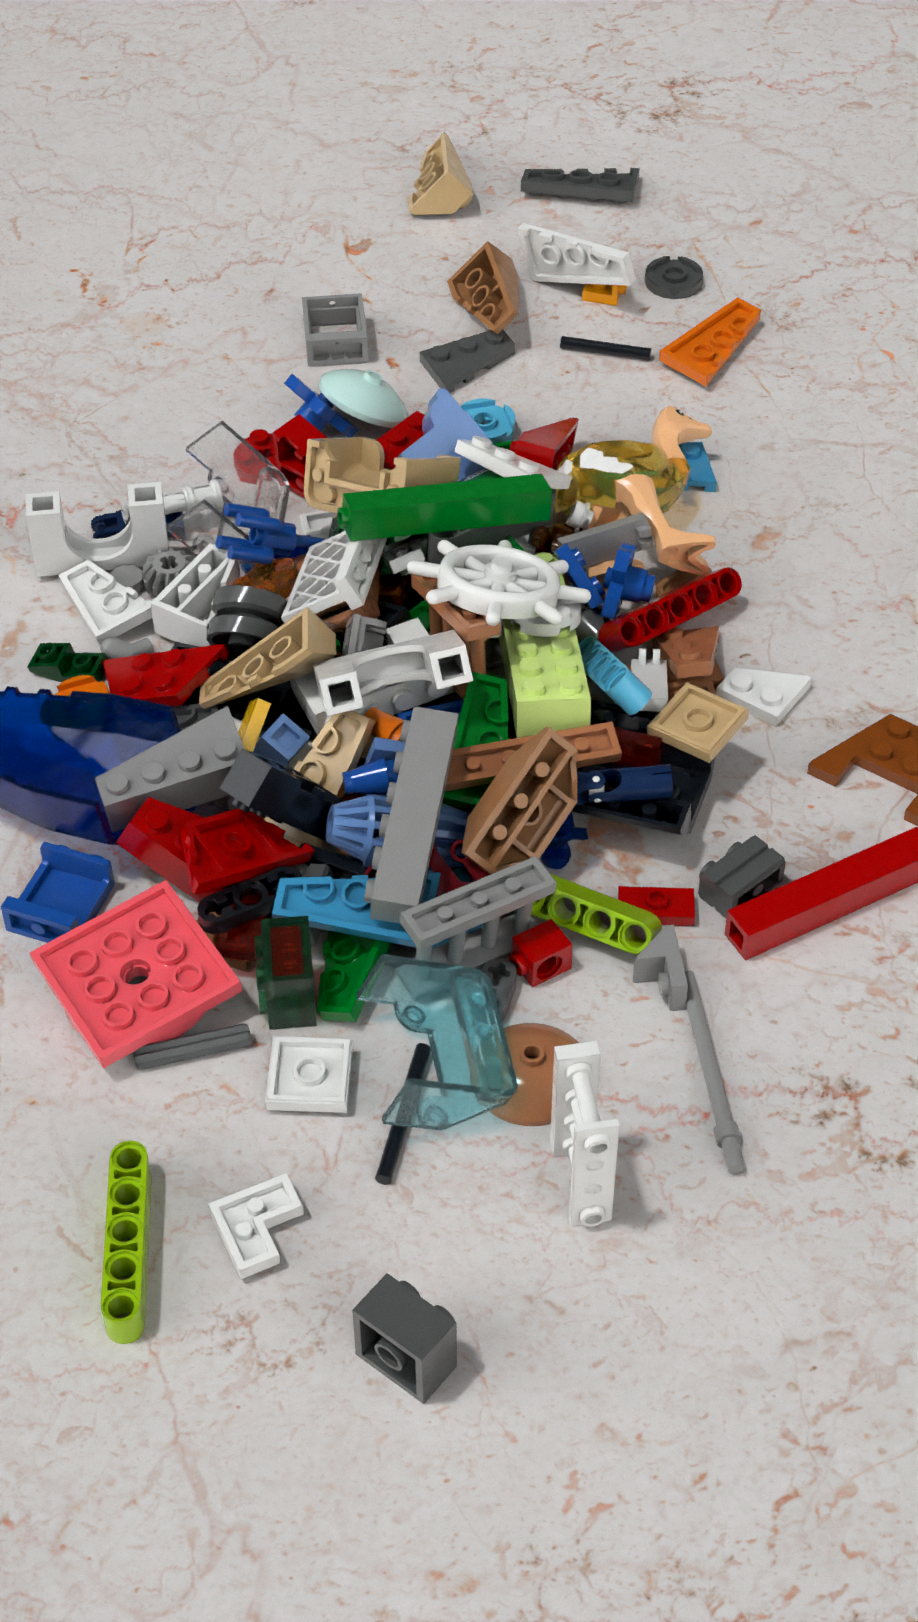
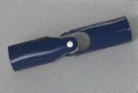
(632, 783)

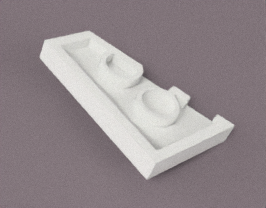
(103, 601)

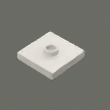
(309, 1074)

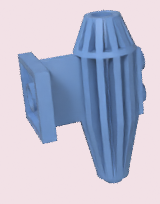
(356, 822)

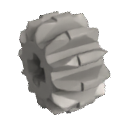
(163, 569)

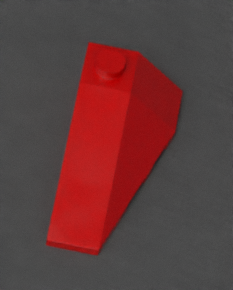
(548, 443)

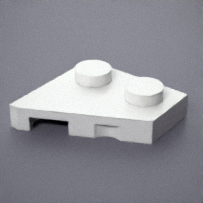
(764, 693)

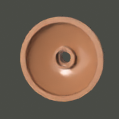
(533, 1098)

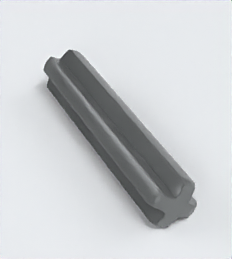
(192, 1046)

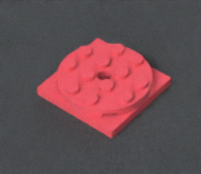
(140, 937)

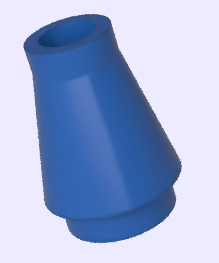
(370, 778)

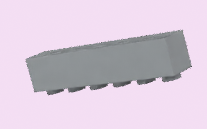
(414, 813)

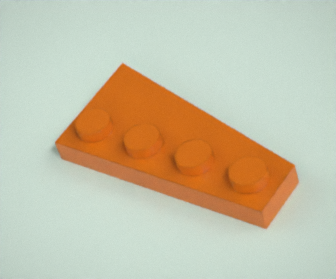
(711, 343)

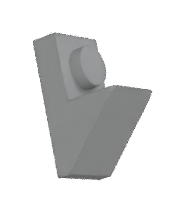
(663, 963)

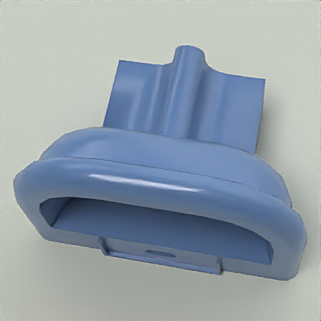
(441, 429)

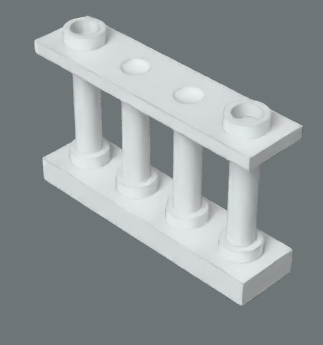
(581, 1133)

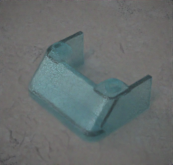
(464, 1034)

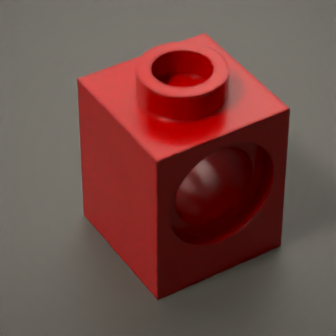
(541, 953)

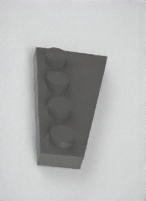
(582, 183)

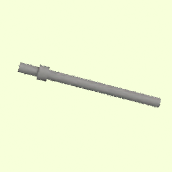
(726, 1130)

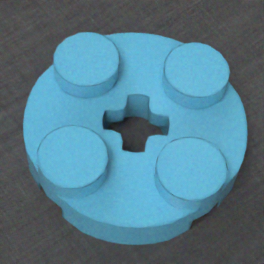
(498, 421)

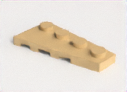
(333, 752)

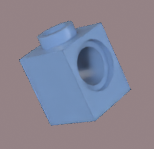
(281, 740)

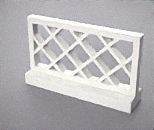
(335, 573)

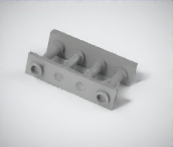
(476, 905)

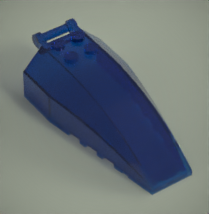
(60, 745)

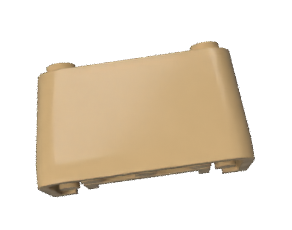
(358, 465)

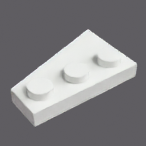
(507, 462)

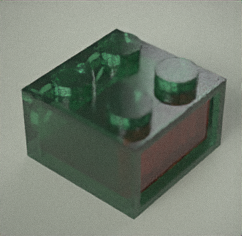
(285, 972)

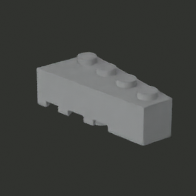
(176, 771)

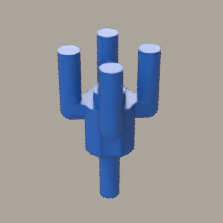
(266, 537)

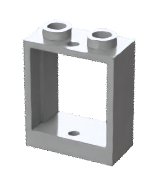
(335, 346)

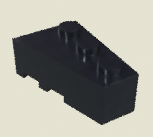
(278, 793)

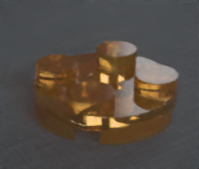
(275, 577)

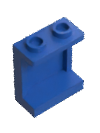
(60, 895)

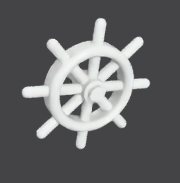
(498, 582)

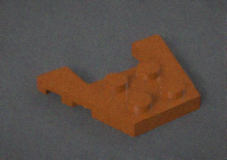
(883, 749)

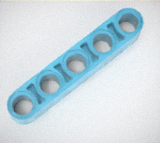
(613, 676)

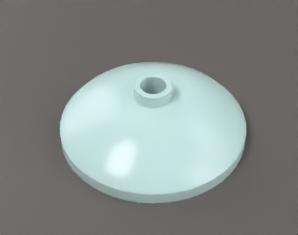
(363, 396)

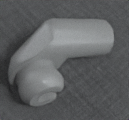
(119, 648)

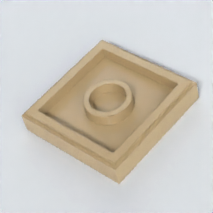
(698, 722)

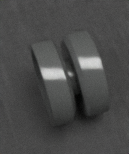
(244, 616)

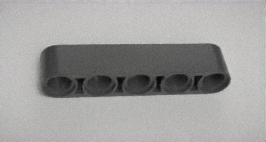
(484, 535)

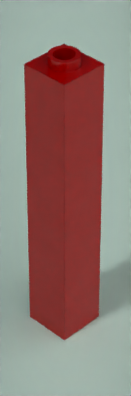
(824, 895)

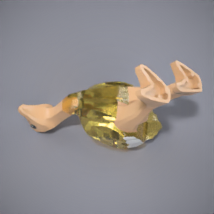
(637, 478)

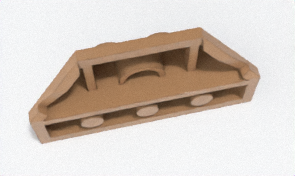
(523, 804)

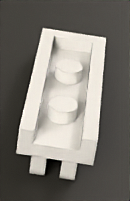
(654, 675)

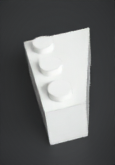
(185, 605)

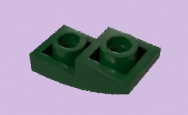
(61, 663)

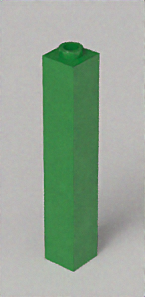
(445, 507)

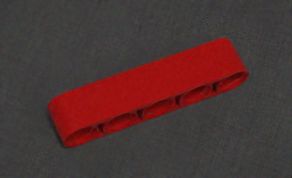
(670, 609)

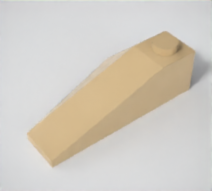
(443, 181)
(273, 660)

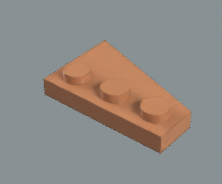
(688, 651)

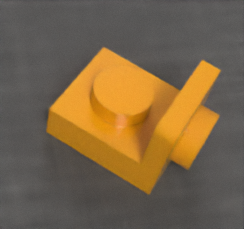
(603, 293)

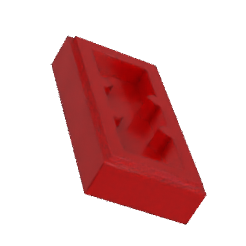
(668, 904)

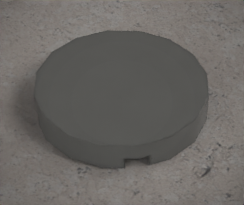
(674, 277)

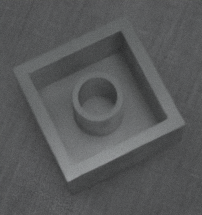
(405, 1337)

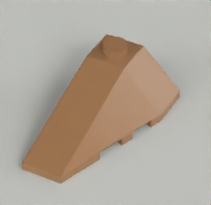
(488, 287)

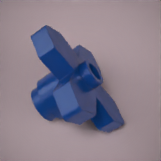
(318, 408)
(626, 582)

